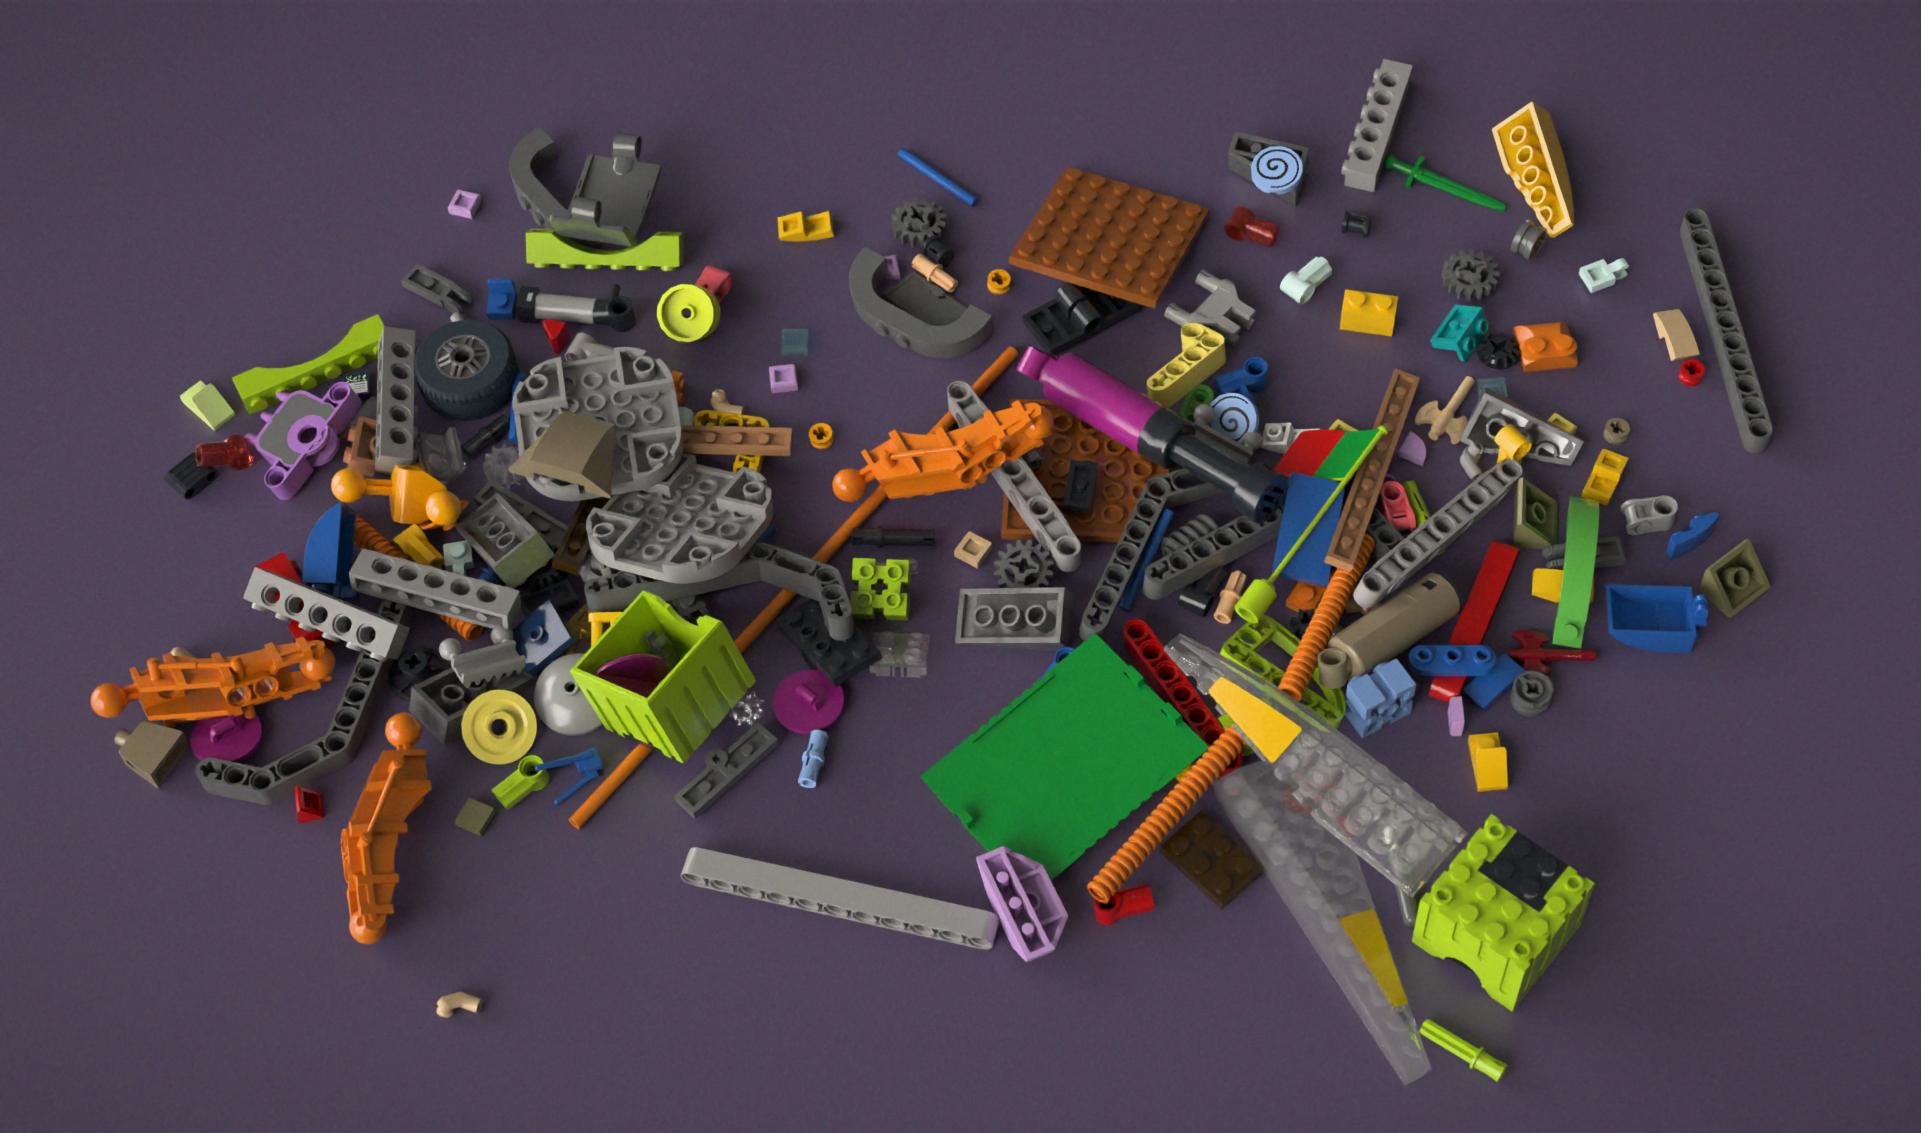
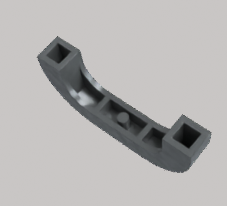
(526, 160)
(908, 331)

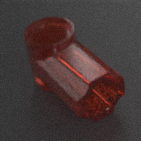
(1245, 225)
(231, 452)

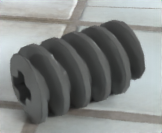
(1187, 534)

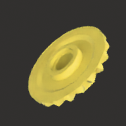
(518, 731)

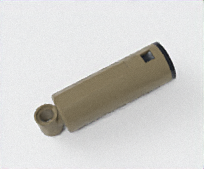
(1390, 629)

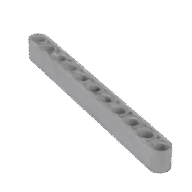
(840, 898)

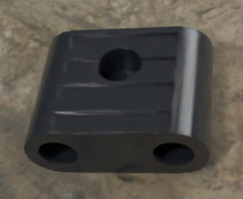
(190, 478)

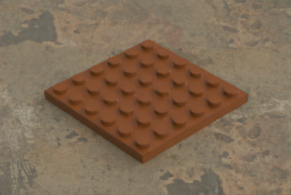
(1110, 237)
(1118, 482)

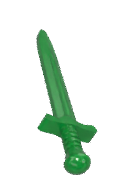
(1418, 173)

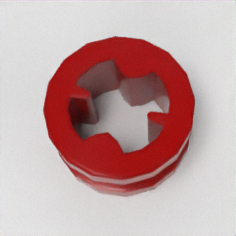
(1694, 365)

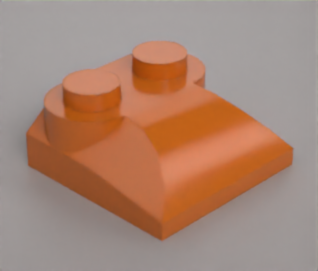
(1546, 346)

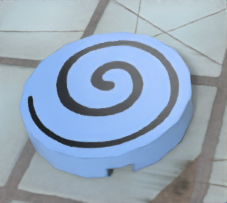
(1276, 170)
(1234, 416)

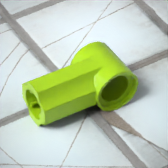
(520, 784)

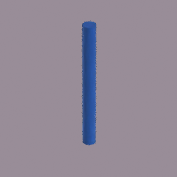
(938, 177)
(1146, 560)

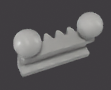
(1251, 442)
(484, 662)

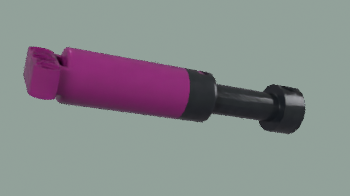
(1151, 429)

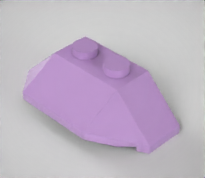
(1023, 901)

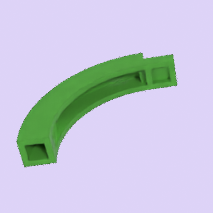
(1578, 571)

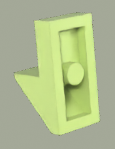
(208, 404)

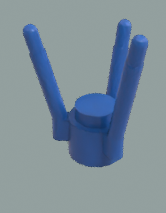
(586, 762)

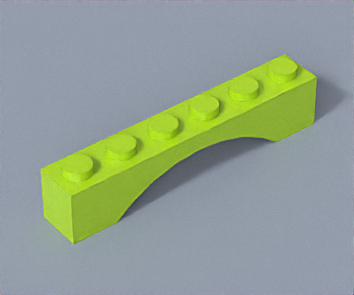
(548, 248)
(260, 385)

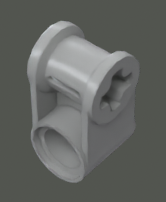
(1647, 514)

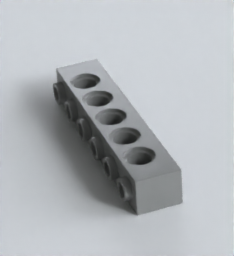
(1378, 125)
(396, 399)
(434, 590)
(389, 634)

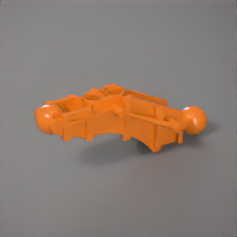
(947, 460)
(218, 686)
(370, 840)

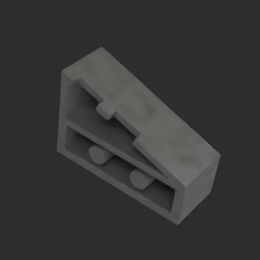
(1246, 147)

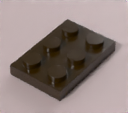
(1211, 859)

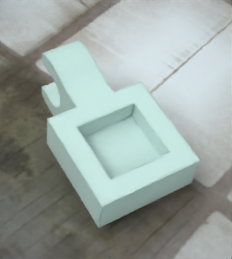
(1600, 275)
(458, 557)

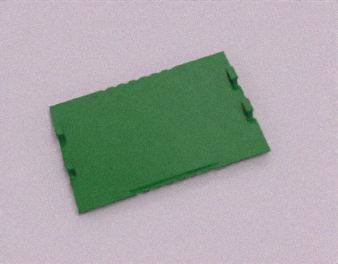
(1065, 759)

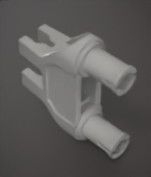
(1218, 311)

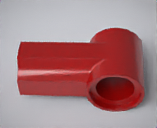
(1126, 903)

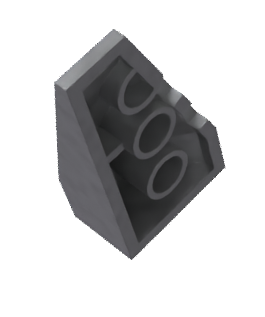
(1496, 411)

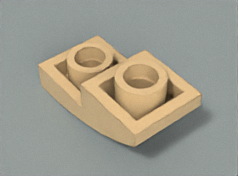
(1677, 333)

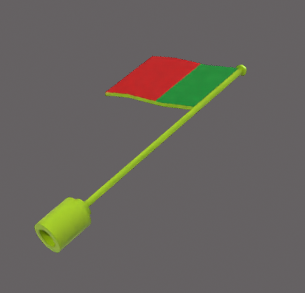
(1319, 454)

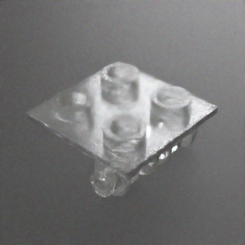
(902, 652)

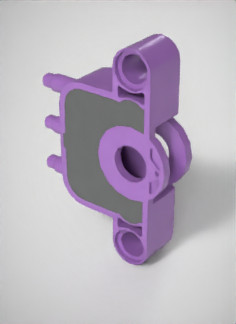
(299, 431)

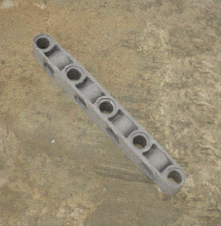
(1023, 488)
(1437, 533)

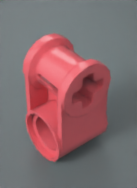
(716, 280)
(1396, 511)

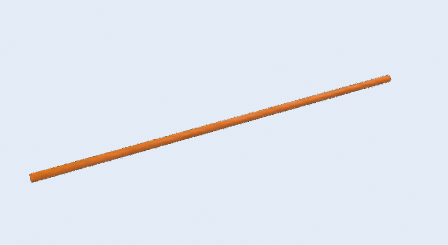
(640, 752)

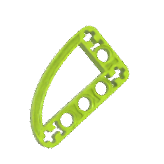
(1240, 651)

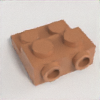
(363, 449)

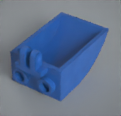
(330, 553)
(1655, 616)

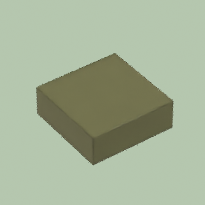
(475, 816)

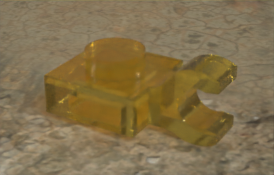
(580, 628)

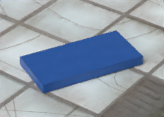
(1302, 503)

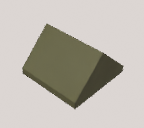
(1533, 517)
(1735, 579)

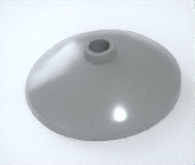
(563, 710)

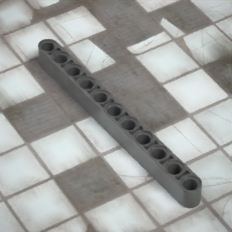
(1726, 331)

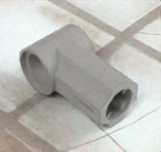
(586, 347)

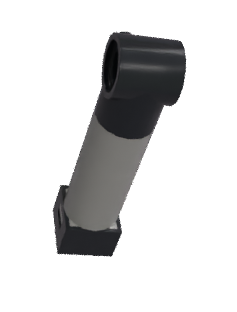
(613, 312)

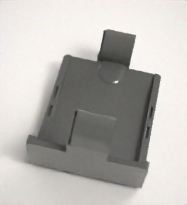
(611, 196)

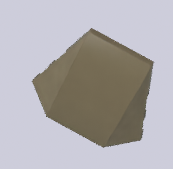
(573, 451)

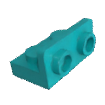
(1461, 330)

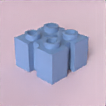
(1379, 697)

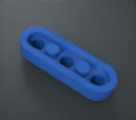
(1440, 665)

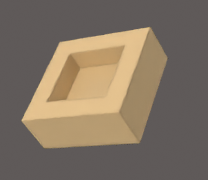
(973, 549)

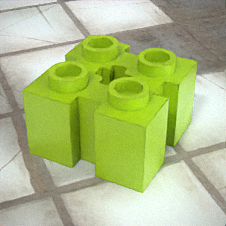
(892, 602)

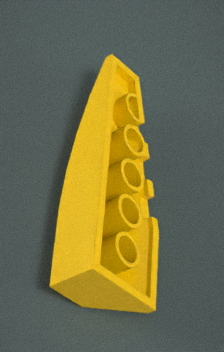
(1537, 165)

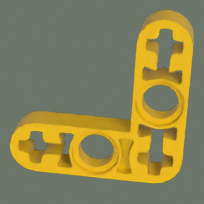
(724, 418)

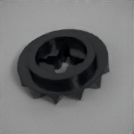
(1499, 360)

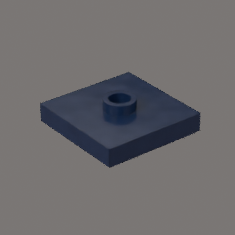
(542, 637)

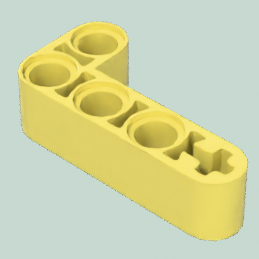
(1200, 357)

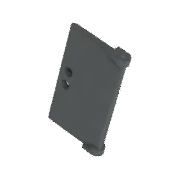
(922, 301)

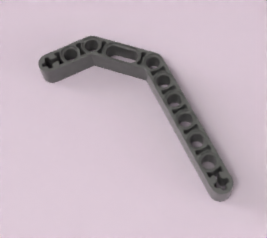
(1234, 541)
(1132, 548)
(760, 563)
(220, 775)

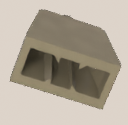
(152, 750)

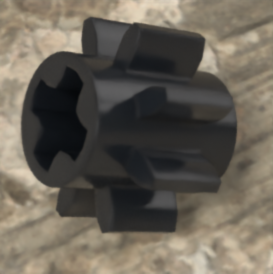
(1301, 623)

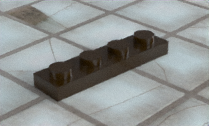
(575, 542)

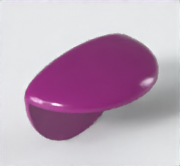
(635, 672)

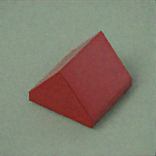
(557, 334)
(308, 804)

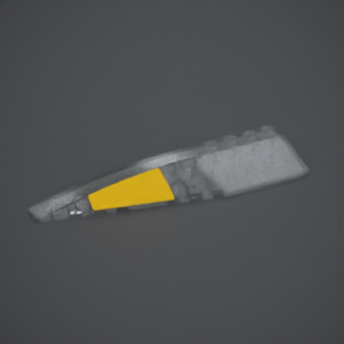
(1333, 775)
(1330, 902)

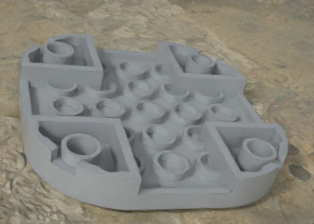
(614, 388)
(684, 526)

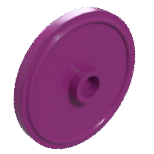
(807, 702)
(226, 737)

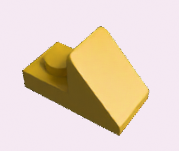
(1488, 761)

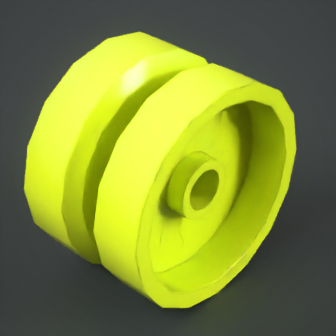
(678, 324)

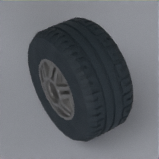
(466, 370)

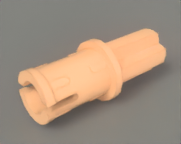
(934, 273)
(1230, 597)

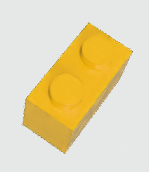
(1368, 312)

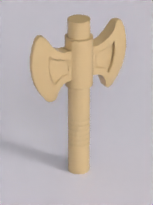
(1444, 419)

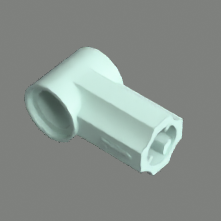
(1302, 284)

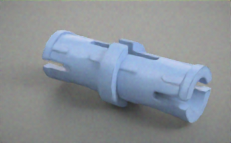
(813, 759)

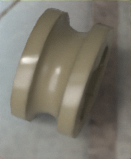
(1615, 438)

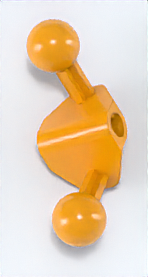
(411, 493)

